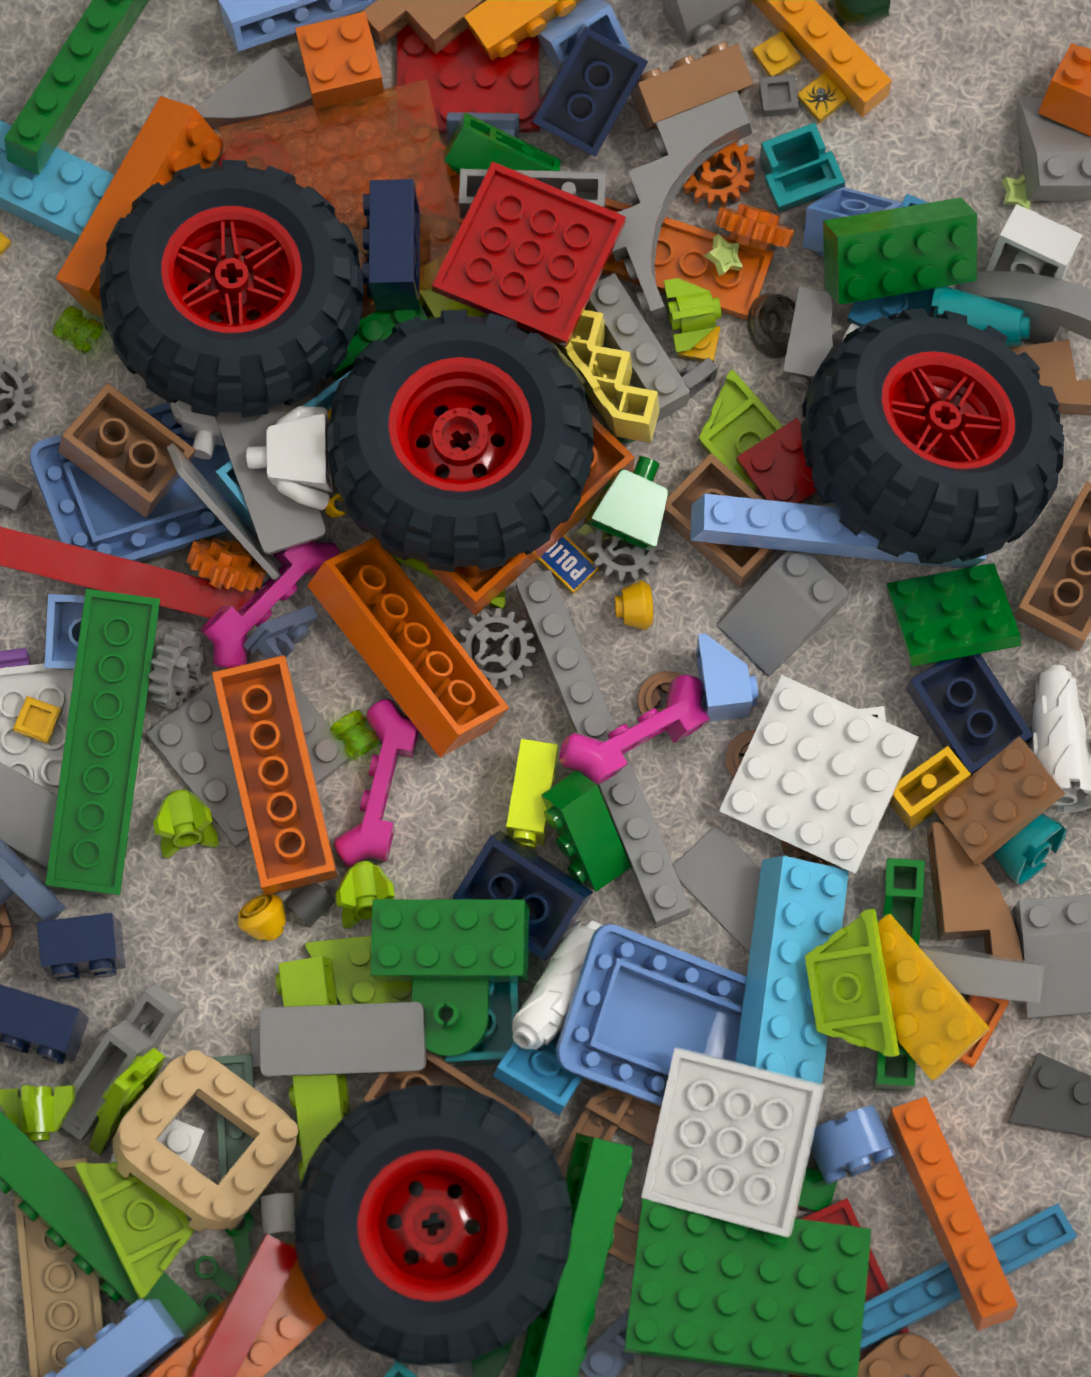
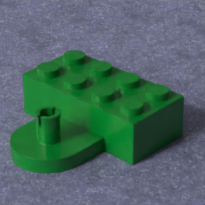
(450, 957)

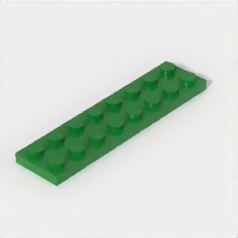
(102, 742)

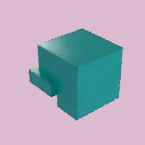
(799, 168)

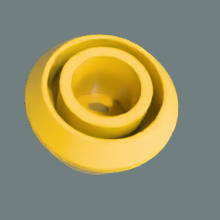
(635, 605)
(263, 917)

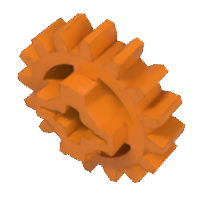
(727, 177)
(754, 227)
(226, 564)

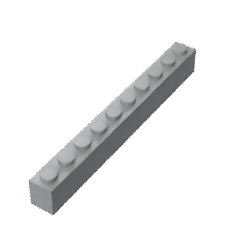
(591, 718)

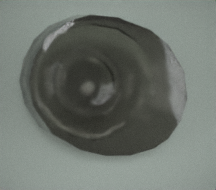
(760, 318)

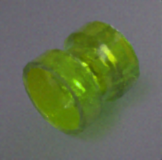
(77, 328)
(356, 737)

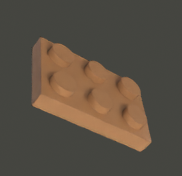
(998, 800)

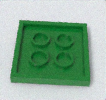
(953, 614)

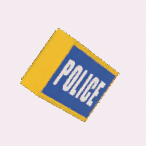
(568, 564)

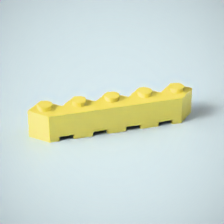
(608, 372)

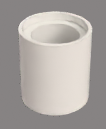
(278, 1213)

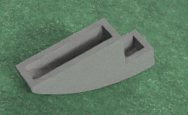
(258, 91)
(1043, 298)
(988, 974)
(135, 1036)

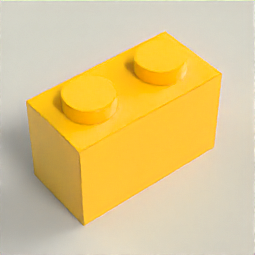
(927, 786)

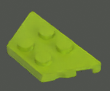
(736, 424)
(353, 972)
(852, 987)
(123, 1094)
(138, 1221)

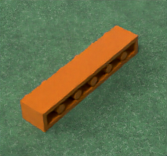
(952, 1214)

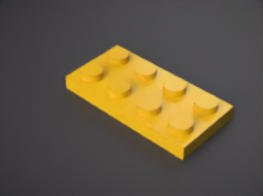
(926, 1008)

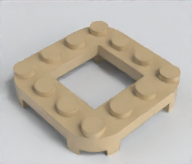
(176, 1180)

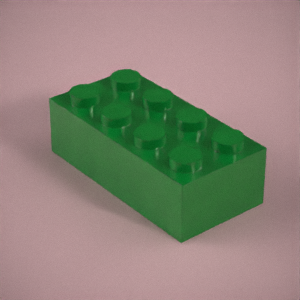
(900, 250)

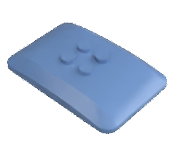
(100, 521)
(639, 1005)

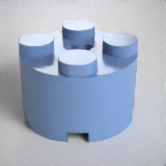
(851, 1144)

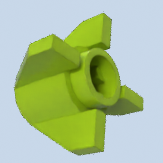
(691, 312)
(184, 822)
(358, 889)
(37, 1110)

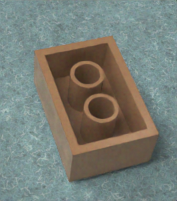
(690, 84)
(124, 449)
(713, 477)

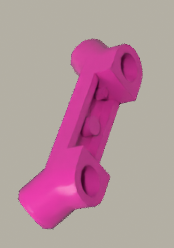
(229, 627)
(605, 759)
(373, 835)

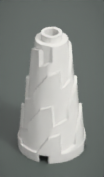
(1061, 737)
(547, 1006)

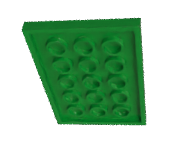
(748, 1294)

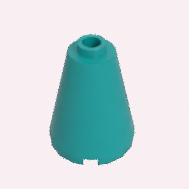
(984, 312)
(1027, 849)

